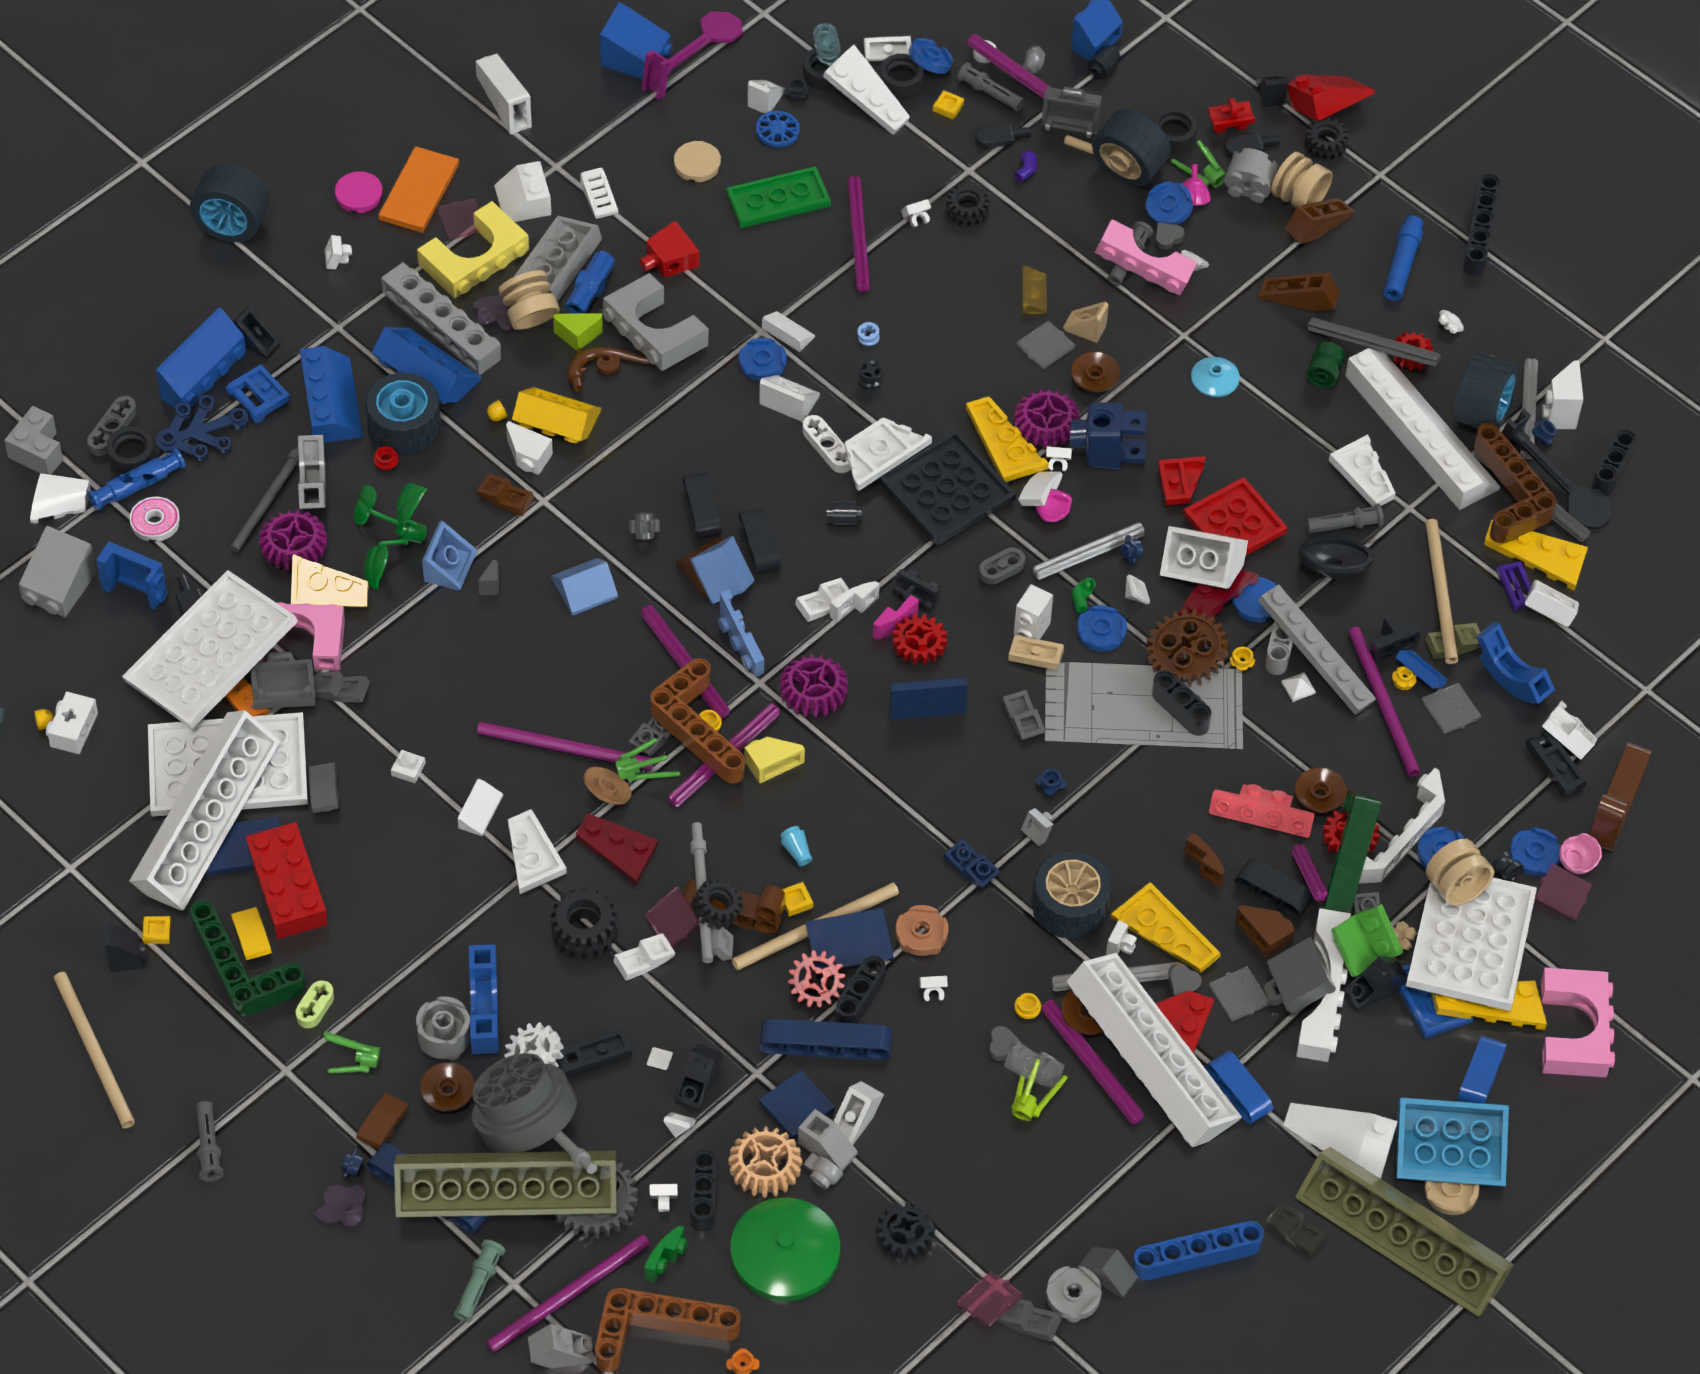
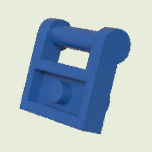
(263, 387)

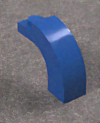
(1509, 671)

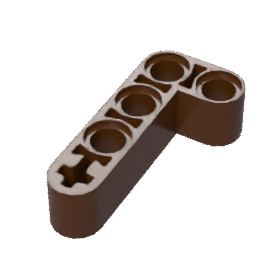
(757, 913)

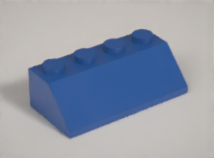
(414, 354)
(200, 360)
(330, 394)

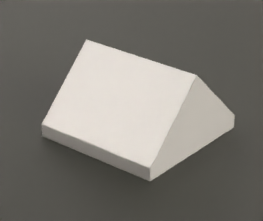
(787, 397)

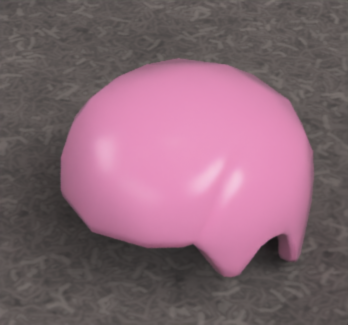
(1580, 853)

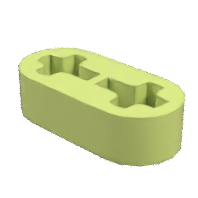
(310, 1001)

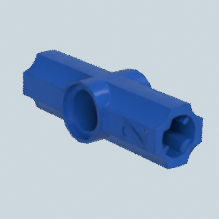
(590, 283)

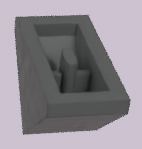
(1110, 1269)

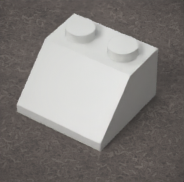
(524, 192)
(1564, 398)

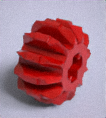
(1414, 340)

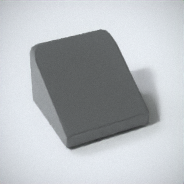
(489, 580)

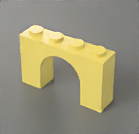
(460, 274)

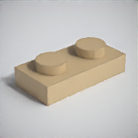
(1036, 652)

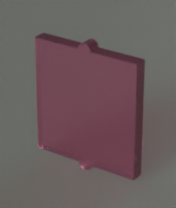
(459, 219)
(1563, 891)
(673, 917)
(990, 1298)

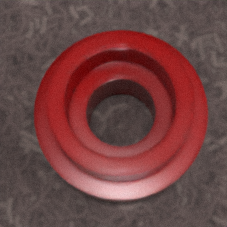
(385, 453)

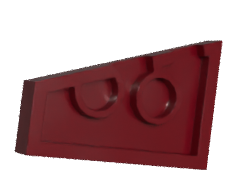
(1212, 598)
(621, 846)

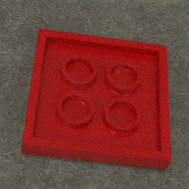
(1237, 513)

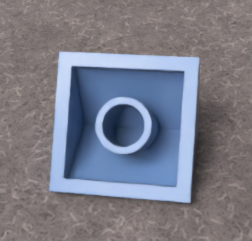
(447, 558)
(722, 569)
(586, 585)

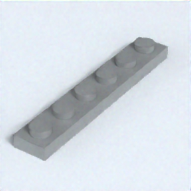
(1317, 649)

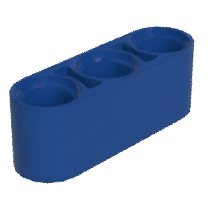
(1482, 1071)
(1239, 1087)

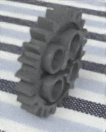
(597, 1223)

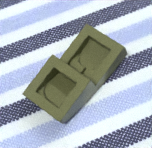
(1464, 637)

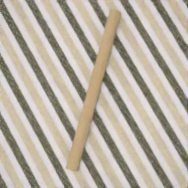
(1441, 591)
(800, 933)
(94, 1050)

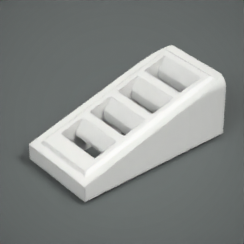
(595, 179)

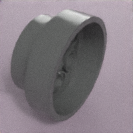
(521, 1103)

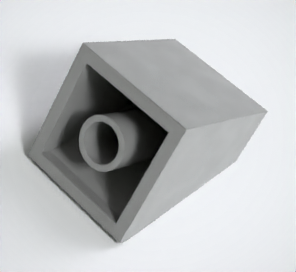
(57, 572)

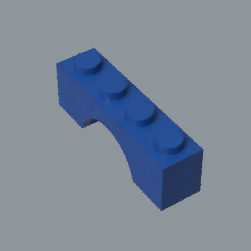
(483, 999)

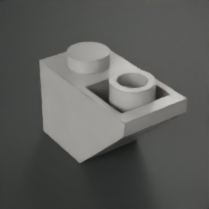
(826, 1139)
(560, 1347)

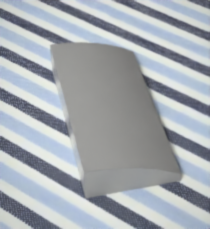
(563, 252)

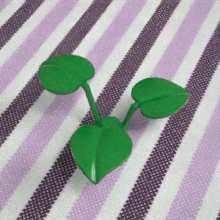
(406, 528)

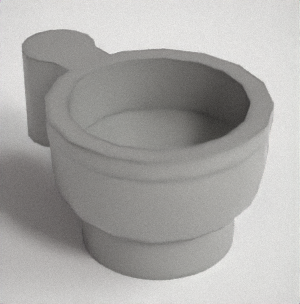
(823, 1171)

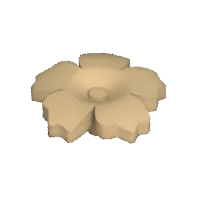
(1404, 934)

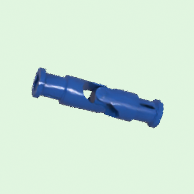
(121, 488)

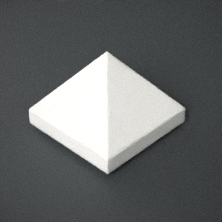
(1201, 263)
(1136, 590)
(1298, 687)
(678, 1123)

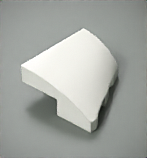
(59, 497)
(1569, 731)

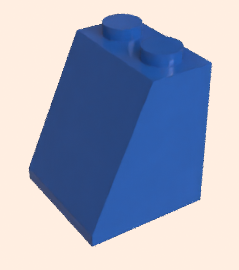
(628, 39)

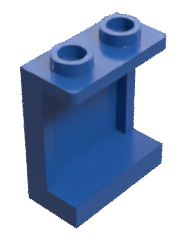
(132, 569)

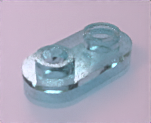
(826, 43)

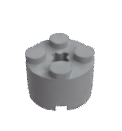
(1250, 175)
(443, 1028)

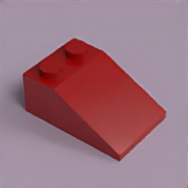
(1325, 95)

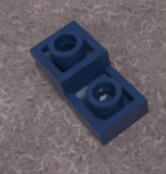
(970, 865)

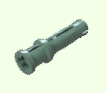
(483, 1269)

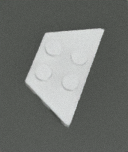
(881, 449)

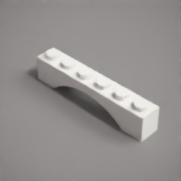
(1317, 1029)

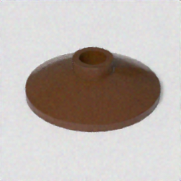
(1098, 365)
(1323, 782)
(1072, 1014)
(445, 1077)

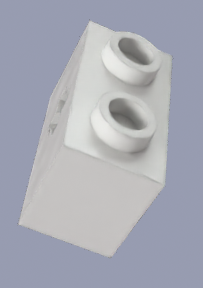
(1033, 613)
(72, 722)

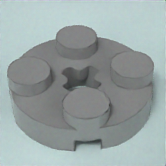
(1070, 1307)

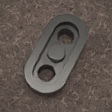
(1000, 566)

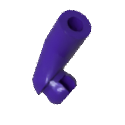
(1029, 165)

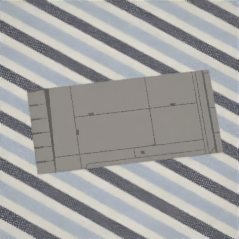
(1118, 707)

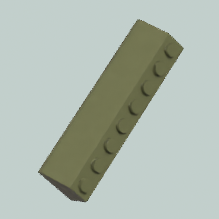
(503, 1184)
(1404, 1231)

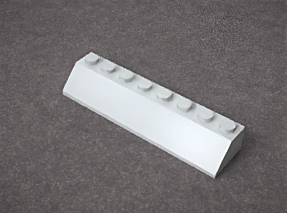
(1419, 428)
(205, 810)
(1153, 1049)

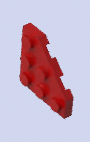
(1187, 1015)

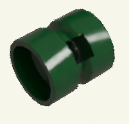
(1325, 364)

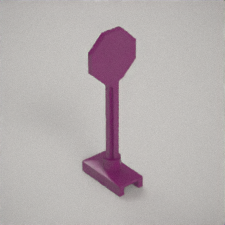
(714, 27)

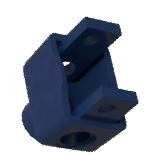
(1104, 433)

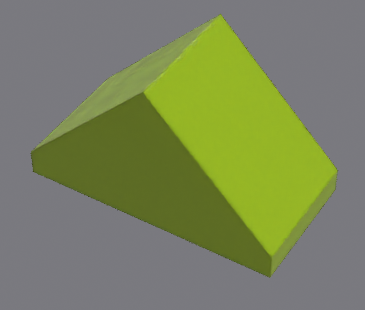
(578, 328)

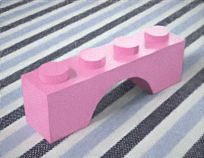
(1169, 272)

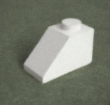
(528, 448)
(857, 1110)

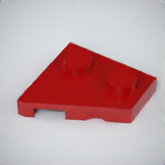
(1180, 478)

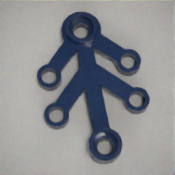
(198, 430)

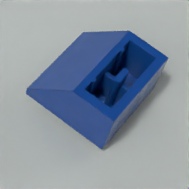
(1095, 28)

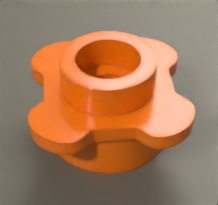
(740, 1356)

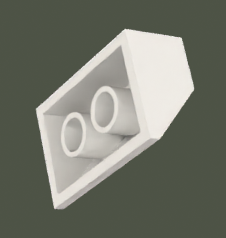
(1202, 557)

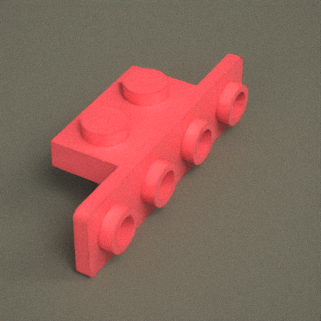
(1262, 809)

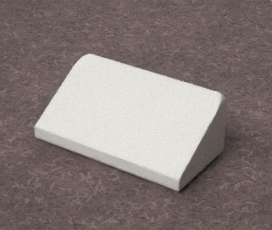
(882, 47)
(787, 331)
(1552, 603)
(479, 808)

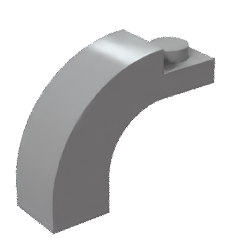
(312, 472)

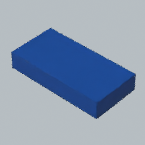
(1421, 668)

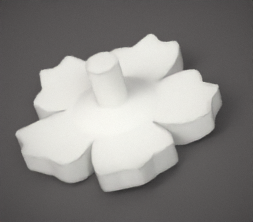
(1450, 321)

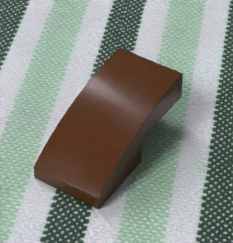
(504, 495)
(1210, 865)
(382, 1120)

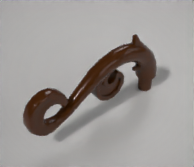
(608, 367)

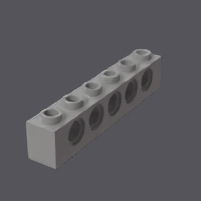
(441, 318)

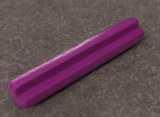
(1309, 872)

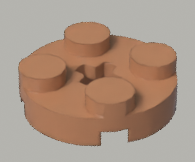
(921, 944)

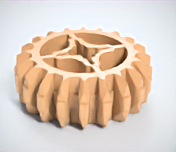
(763, 1172)

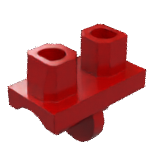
(1231, 115)

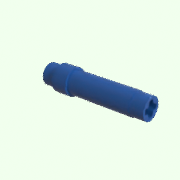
(1407, 243)

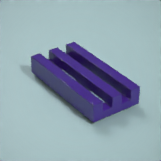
(1515, 604)

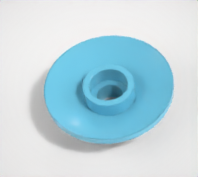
(1212, 383)

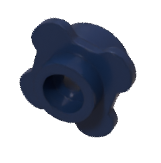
(1544, 431)
(1131, 549)
(1053, 776)
(351, 1163)

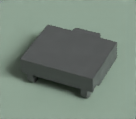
(1071, 110)
(282, 682)
(1299, 977)

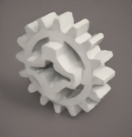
(537, 1042)

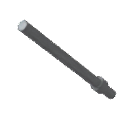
(293, 461)

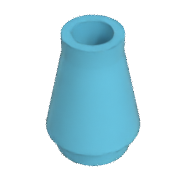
(796, 844)

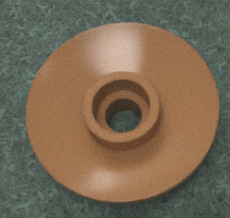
(607, 785)

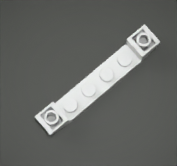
(1432, 795)

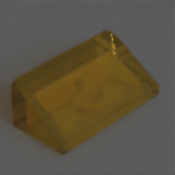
(1033, 291)

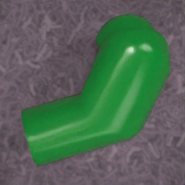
(1081, 592)

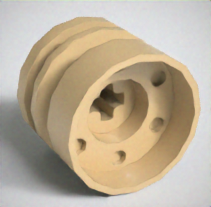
(1301, 181)
(529, 299)

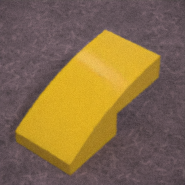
(251, 933)

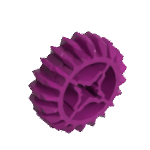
(1032, 413)
(292, 535)
(816, 694)

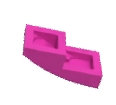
(889, 618)

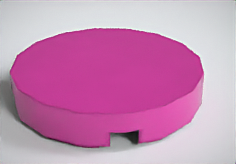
(358, 192)

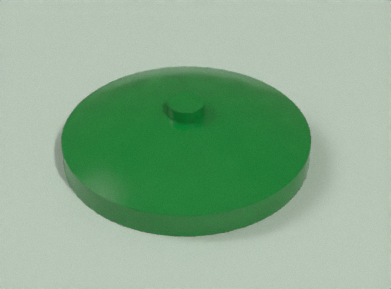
(785, 1249)

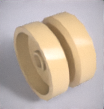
(1459, 872)

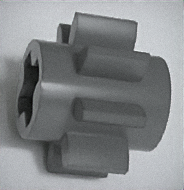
(644, 525)

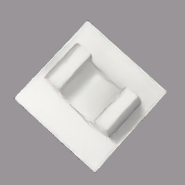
(915, 210)
(336, 252)
(1058, 454)
(408, 766)
(1121, 940)
(933, 983)
(663, 1193)

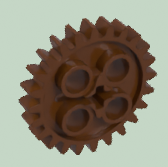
(1188, 646)

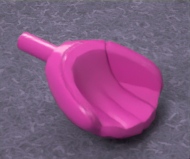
(1197, 188)
(1056, 506)

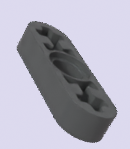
(112, 415)

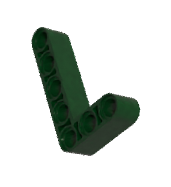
(1362, 814)
(232, 967)

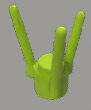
(1025, 1104)

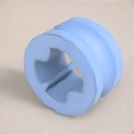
(864, 329)

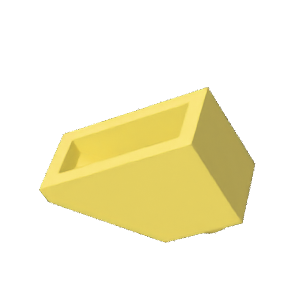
(772, 757)

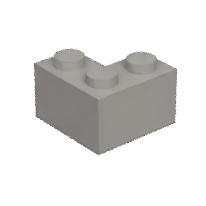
(33, 444)

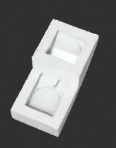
(1038, 488)
(858, 597)
(818, 603)
(644, 958)

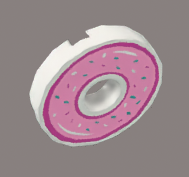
(150, 508)

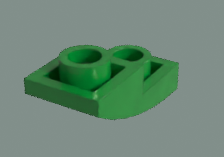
(666, 1250)

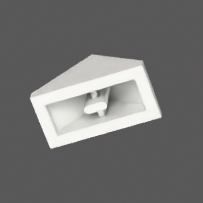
(763, 95)

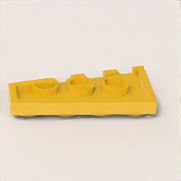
(1003, 442)
(1551, 555)
(1160, 923)
(1524, 1010)

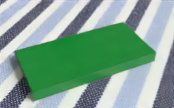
(778, 197)

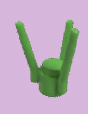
(1213, 172)
(629, 767)
(366, 1055)

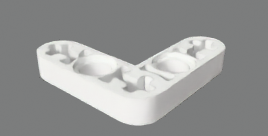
(825, 433)

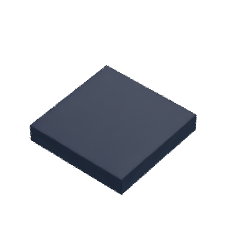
(794, 1102)

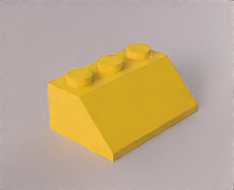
(555, 414)

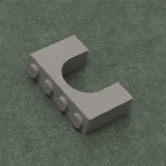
(661, 346)

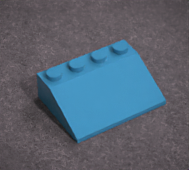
(1451, 1142)

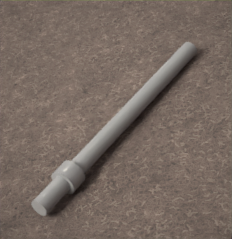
(698, 849)
(578, 1155)

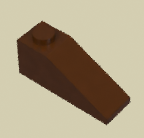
(1317, 218)
(1303, 291)

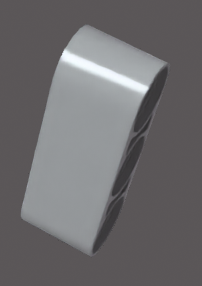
(1279, 649)

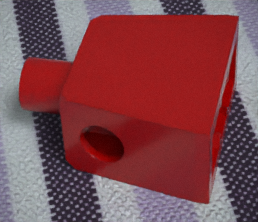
(670, 252)

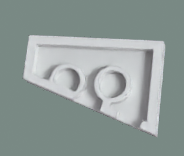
(1361, 468)
(533, 852)

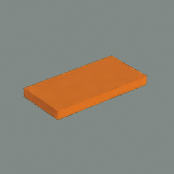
(419, 189)

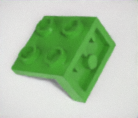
(1366, 938)

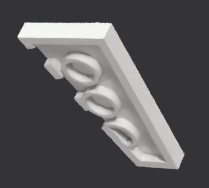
(865, 88)

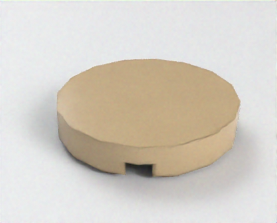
(697, 161)
(1450, 1198)

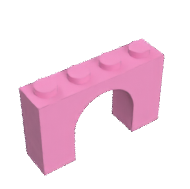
(326, 626)
(1591, 994)

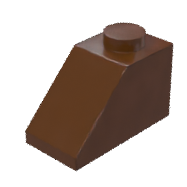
(1265, 928)

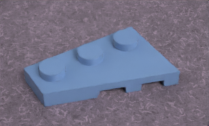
(732, 623)

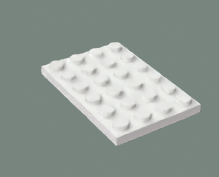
(210, 649)
(178, 748)
(1474, 946)

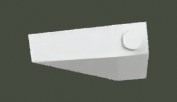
(1355, 1134)

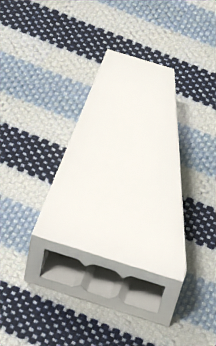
(505, 93)

